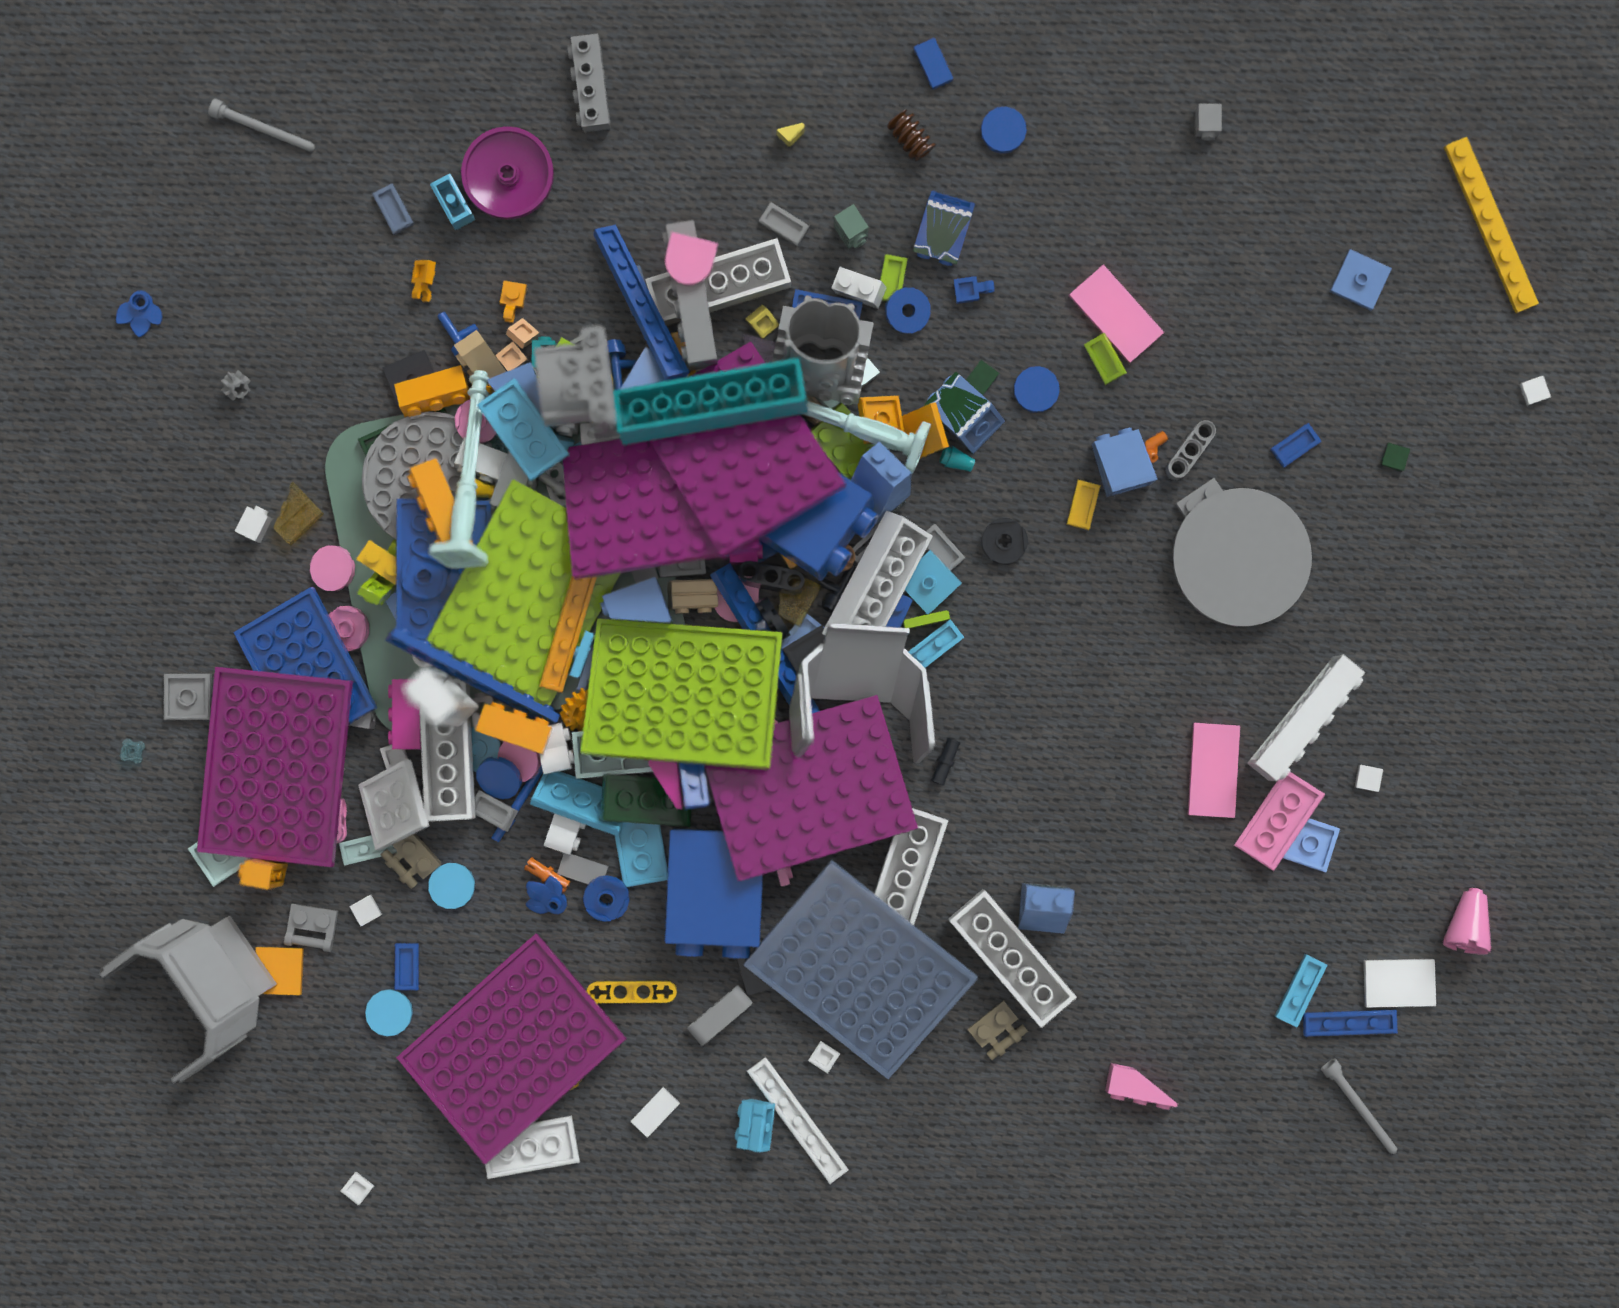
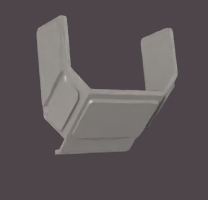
(858, 665)
(215, 975)

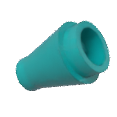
(956, 459)

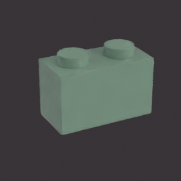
(851, 227)

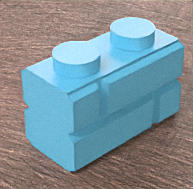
(452, 201)
(755, 1125)

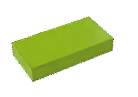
(893, 274)
(1105, 358)
(926, 619)

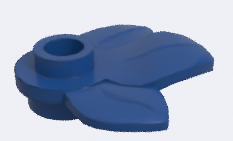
(139, 317)
(544, 895)

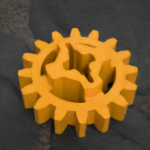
(574, 711)

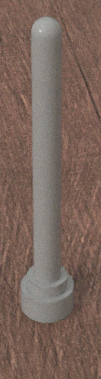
(220, 110)
(1333, 1070)

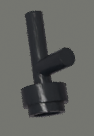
(831, 600)

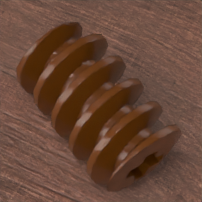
(910, 135)

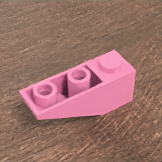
(1129, 1083)

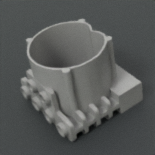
(826, 327)
(578, 383)

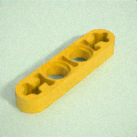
(631, 987)

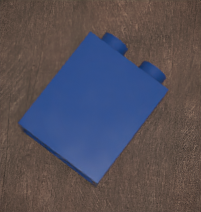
(821, 533)
(707, 900)

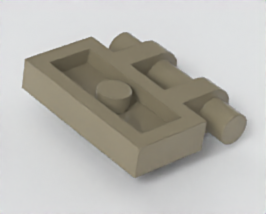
(416, 854)
(992, 1025)

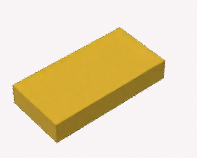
(1083, 505)

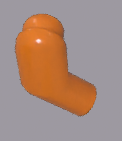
(1153, 443)

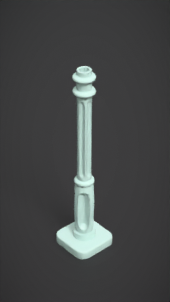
(876, 431)
(459, 551)

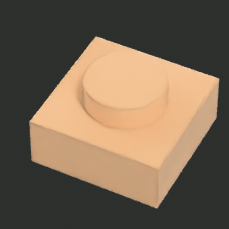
(522, 333)
(511, 357)

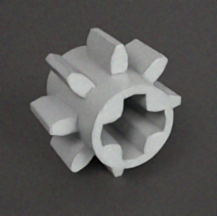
(235, 385)

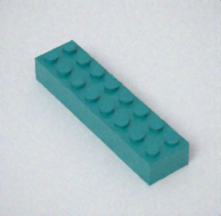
(710, 401)

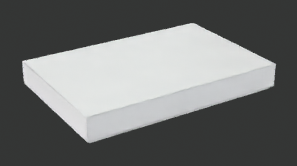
(1399, 983)

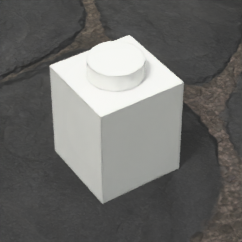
(254, 523)

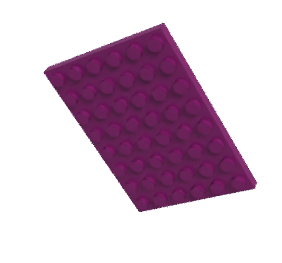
(750, 473)
(629, 512)
(274, 766)
(816, 805)
(511, 1048)

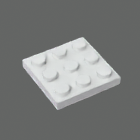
(393, 805)

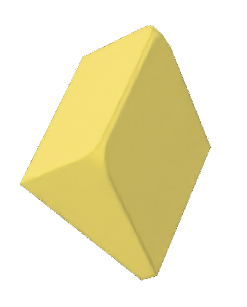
(791, 134)
(762, 321)

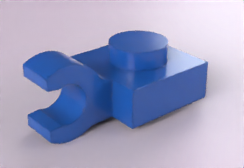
(968, 289)

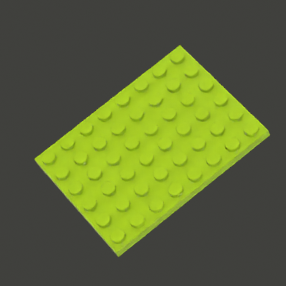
(509, 610)
(682, 694)

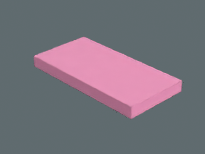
(1116, 314)
(1213, 770)
(1279, 820)

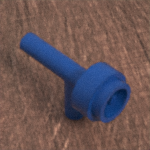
(453, 333)
(616, 351)

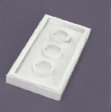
(539, 1147)

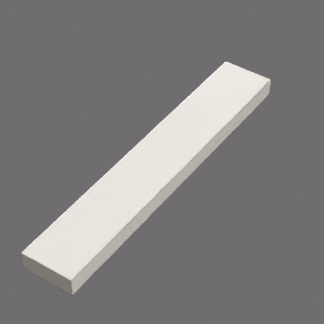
(797, 1120)

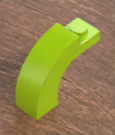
(377, 588)

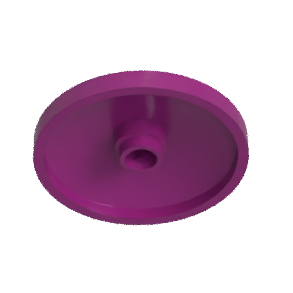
(507, 173)

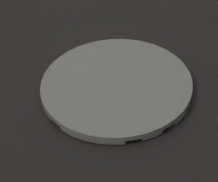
(405, 446)
(1242, 557)

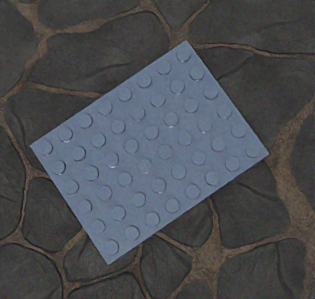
(860, 970)

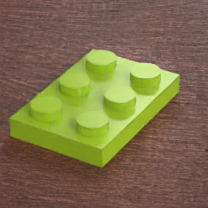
(840, 447)

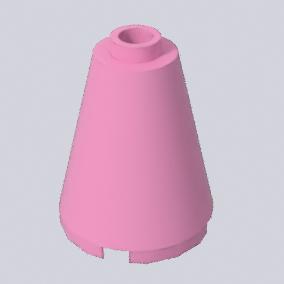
(1470, 924)

